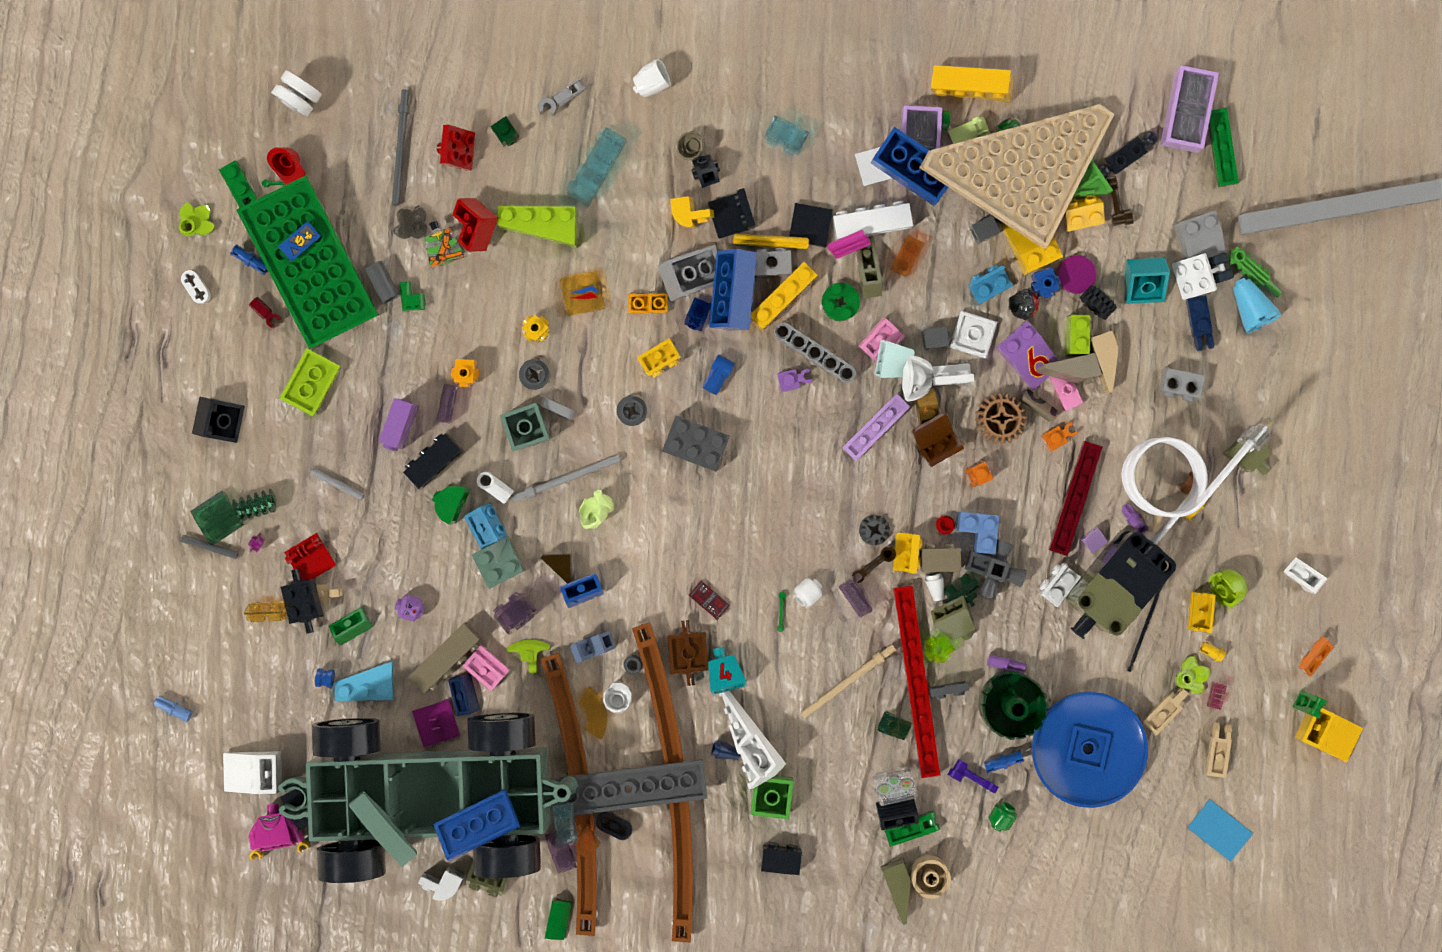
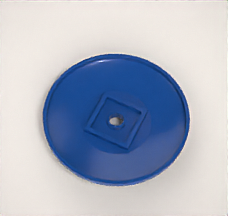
(1111, 766)

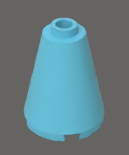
(1254, 306)

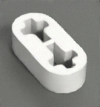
(199, 284)

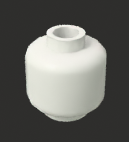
(808, 592)

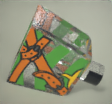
(442, 246)

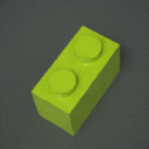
(1078, 335)

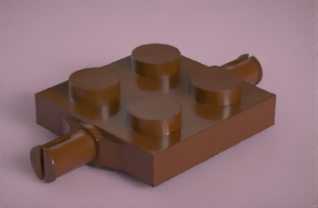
(688, 652)

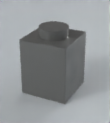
(985, 229)
(936, 338)

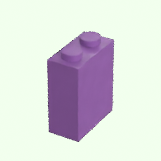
(398, 424)

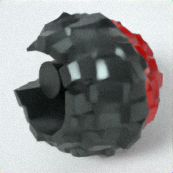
(1024, 304)

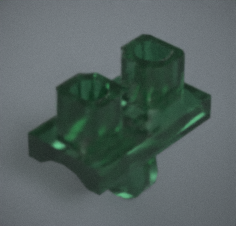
(969, 586)

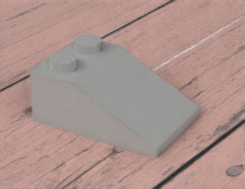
(1201, 236)
(689, 272)

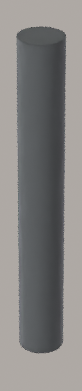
(207, 546)

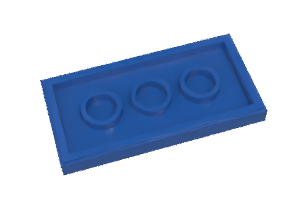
(476, 825)

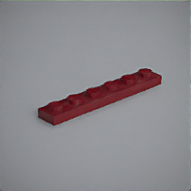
(1075, 498)

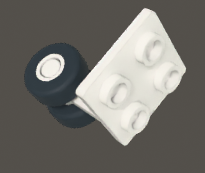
(1196, 277)

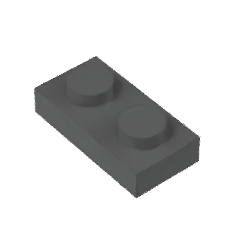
(941, 691)

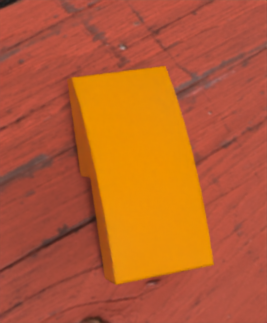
(647, 303)

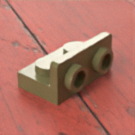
(493, 886)

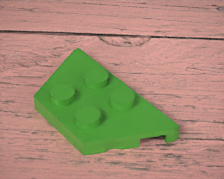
(1093, 183)

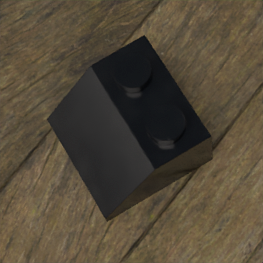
(218, 419)

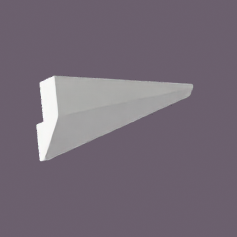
(757, 753)

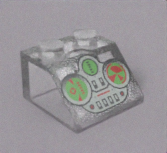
(894, 786)

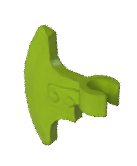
(528, 651)

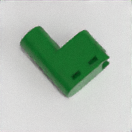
(411, 301)

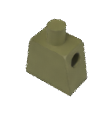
(1251, 460)
(954, 619)

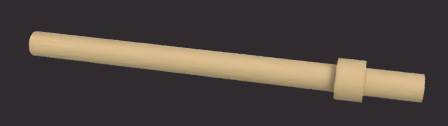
(878, 659)

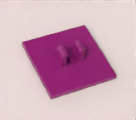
(436, 723)

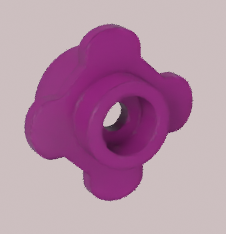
(256, 543)

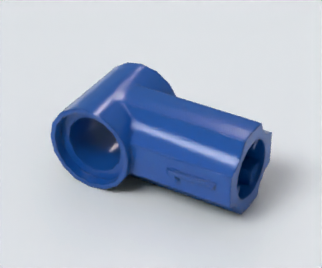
(719, 372)

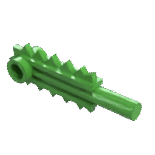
(1253, 271)

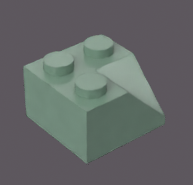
(525, 427)
(498, 562)

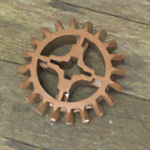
(1001, 427)

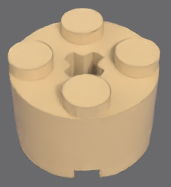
(937, 884)

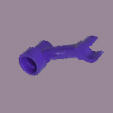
(960, 770)

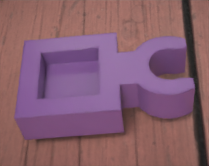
(790, 379)

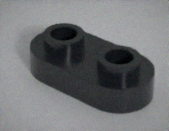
(613, 826)

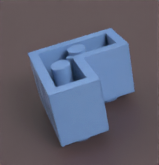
(983, 526)

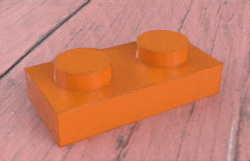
(1316, 656)

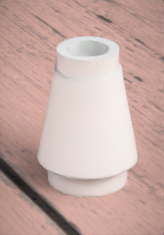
(935, 585)

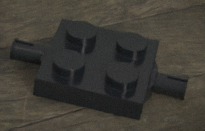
(302, 601)

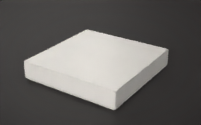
(973, 334)

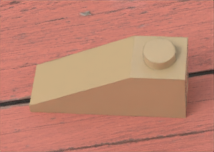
(1107, 353)

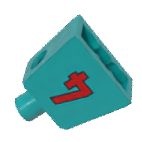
(724, 673)

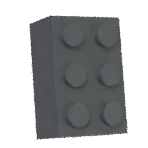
(695, 443)

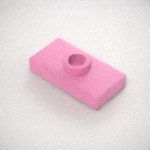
(1066, 393)

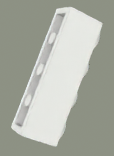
(873, 221)

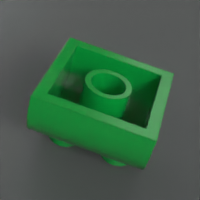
(450, 502)

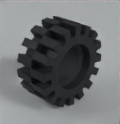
(1098, 302)

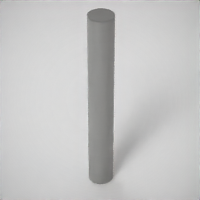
(336, 483)

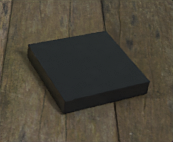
(811, 223)

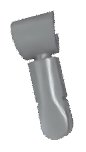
(561, 97)

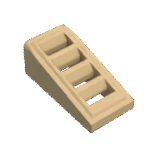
(1151, 520)

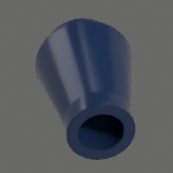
(724, 751)

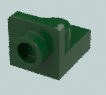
(505, 132)

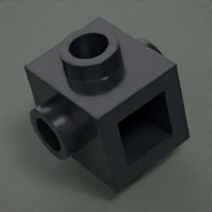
(705, 170)

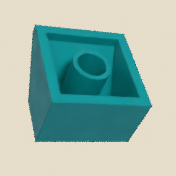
(1146, 280)

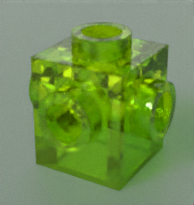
(945, 648)

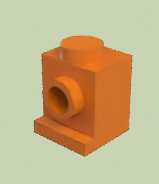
(979, 474)

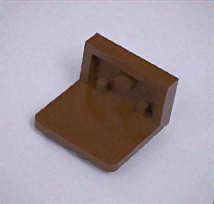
(937, 439)

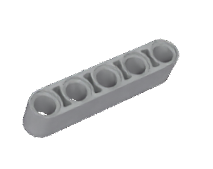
(824, 353)

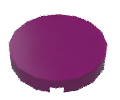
(1076, 274)

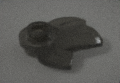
(409, 221)

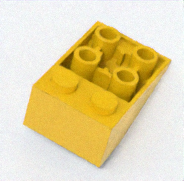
(1329, 734)

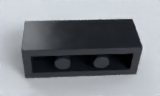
(432, 460)

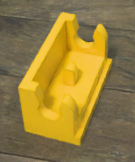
(1201, 612)

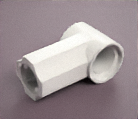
(496, 488)

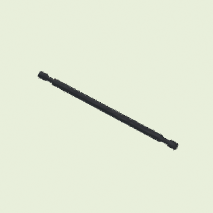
(1144, 630)

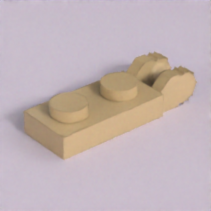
(1219, 751)

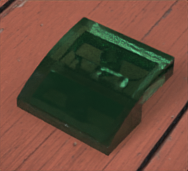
(216, 518)

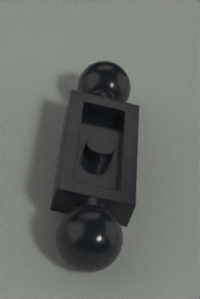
(1127, 153)

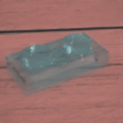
(565, 824)

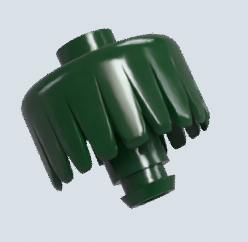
(1012, 705)

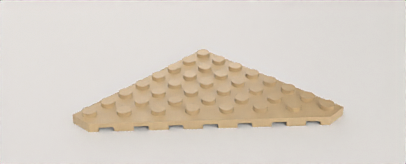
(1024, 171)

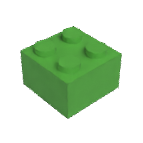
(773, 798)

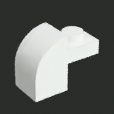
(445, 887)

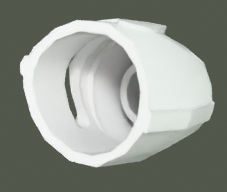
(651, 79)

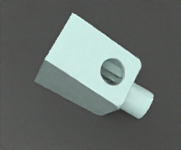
(891, 359)

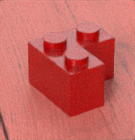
(477, 224)

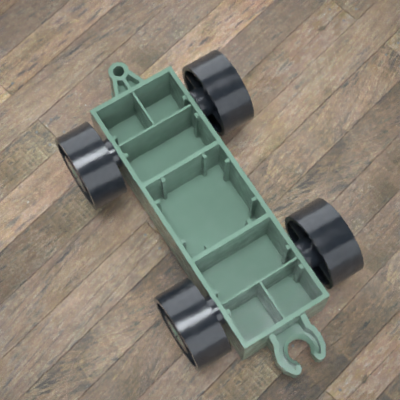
(423, 790)

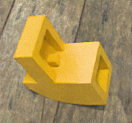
(685, 214)

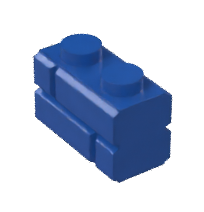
(582, 590)

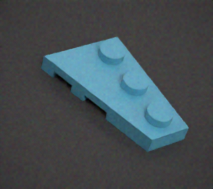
(367, 685)

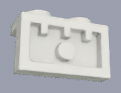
(952, 374)
(1059, 584)

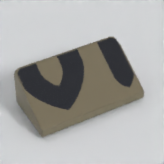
(1038, 405)

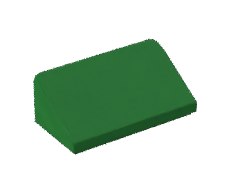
(350, 626)
(558, 919)

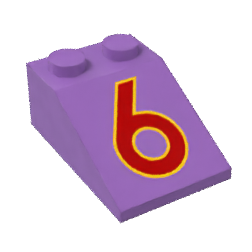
(1025, 353)

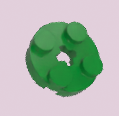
(837, 291)

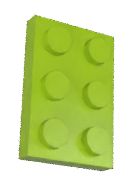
(310, 382)

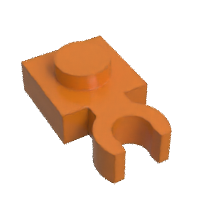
(1056, 437)

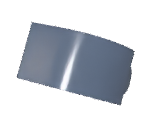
(592, 646)

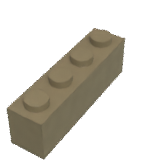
(445, 657)

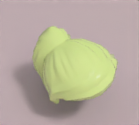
(595, 510)

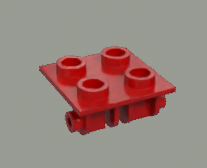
(310, 557)

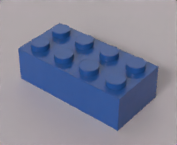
(901, 160)
(733, 289)

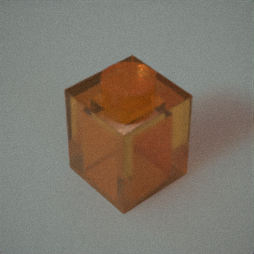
(586, 840)

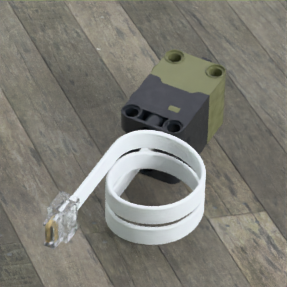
(1134, 567)

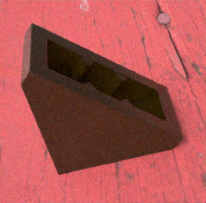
(560, 564)

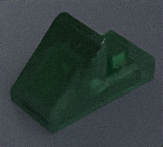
(894, 726)

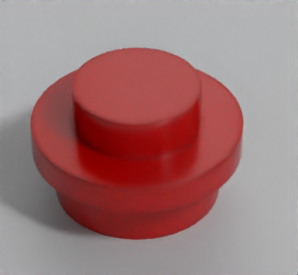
(945, 525)

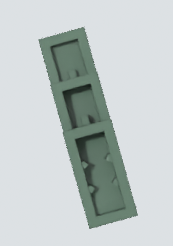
(382, 829)

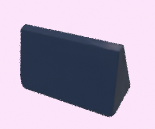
(463, 695)

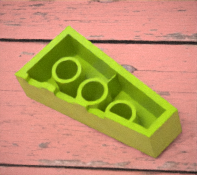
(541, 222)

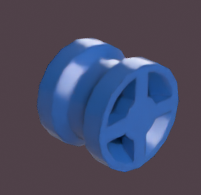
(325, 678)

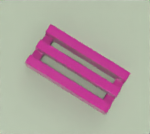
(849, 244)

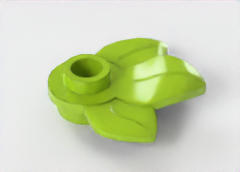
(197, 217)
(1195, 676)

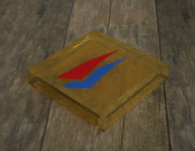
(582, 293)

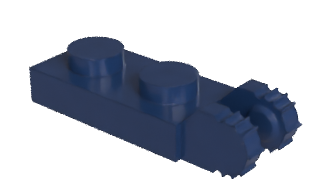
(1200, 321)

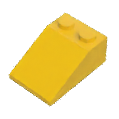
(1029, 254)

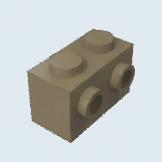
(940, 559)

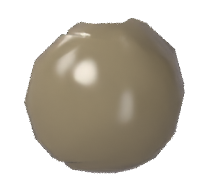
(690, 146)

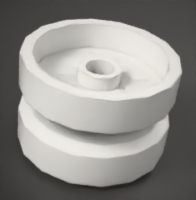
(296, 93)

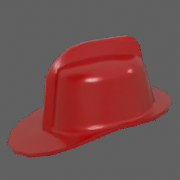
(285, 164)

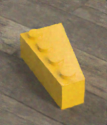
(973, 83)

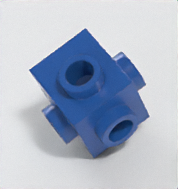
(1049, 278)

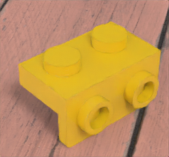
(1084, 213)
(659, 358)
(907, 552)

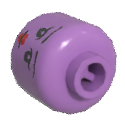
(409, 607)

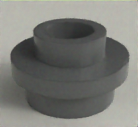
(628, 668)

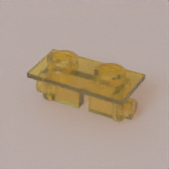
(256, 611)

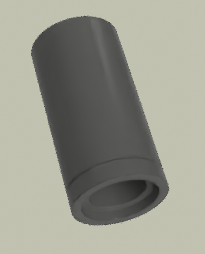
(382, 282)

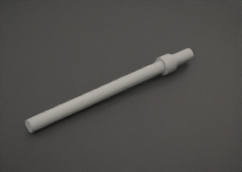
(531, 491)

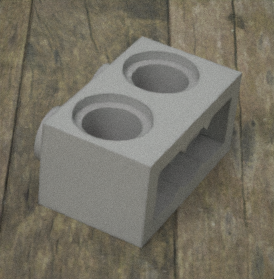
(1181, 379)

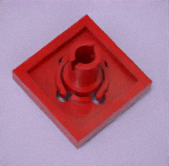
(453, 147)

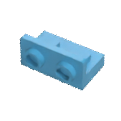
(989, 285)
(485, 525)

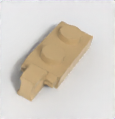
(1165, 711)

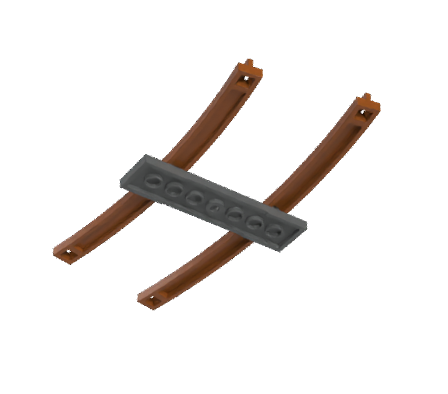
(666, 783)

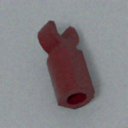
(263, 311)

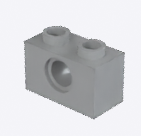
(783, 265)

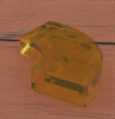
(595, 712)

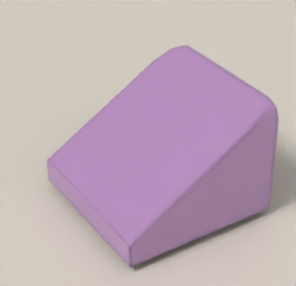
(1094, 540)

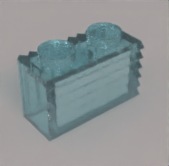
(786, 136)

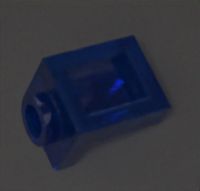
(697, 314)

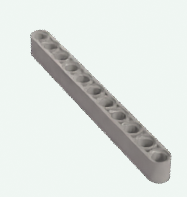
(1340, 207)

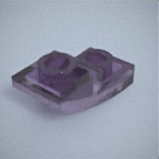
(561, 855)

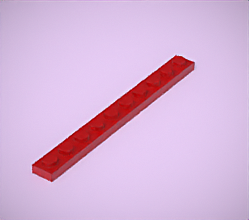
(916, 681)

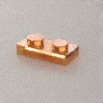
(907, 256)

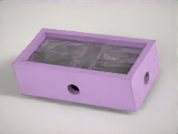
(1189, 109)
(922, 125)

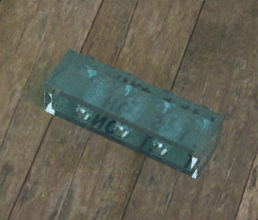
(596, 166)

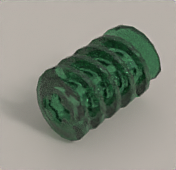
(255, 506)

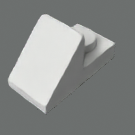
(1305, 576)

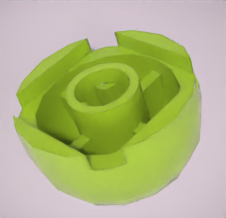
(1228, 587)

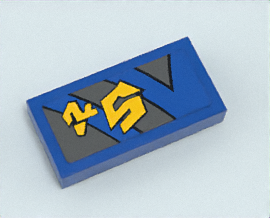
(299, 241)

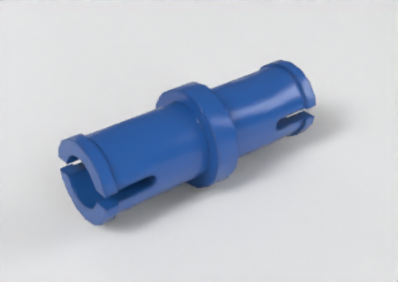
(249, 259)
(1003, 761)

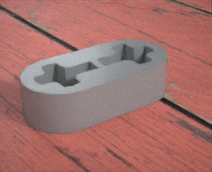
(557, 408)

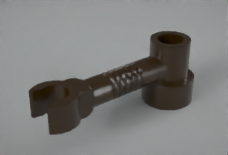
(1120, 216)
(881, 558)

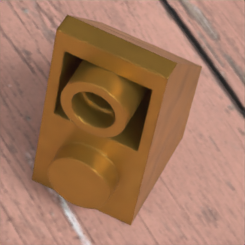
(927, 407)

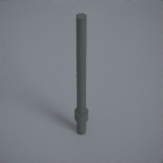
(403, 110)

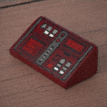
(709, 600)

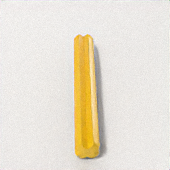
(771, 241)

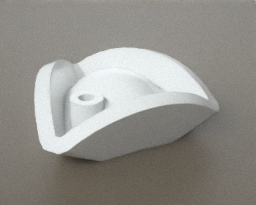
(916, 378)

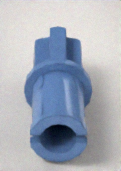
(173, 708)

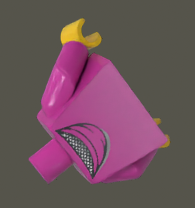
(274, 832)

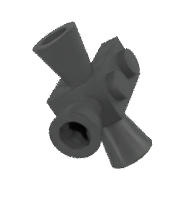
(995, 569)

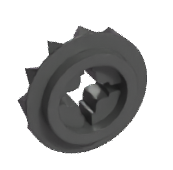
(536, 365)
(623, 414)
(865, 532)

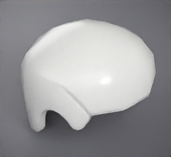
(617, 697)

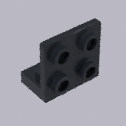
(732, 214)

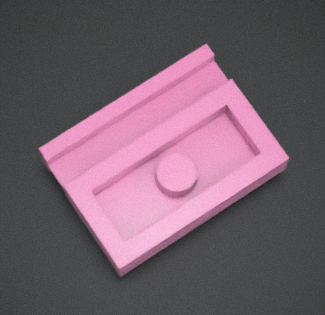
(883, 330)
(486, 667)

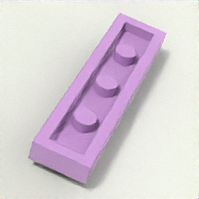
(876, 427)

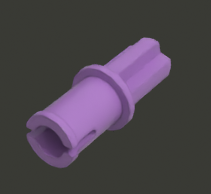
(1134, 518)
(1006, 664)

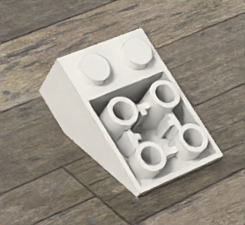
(252, 772)

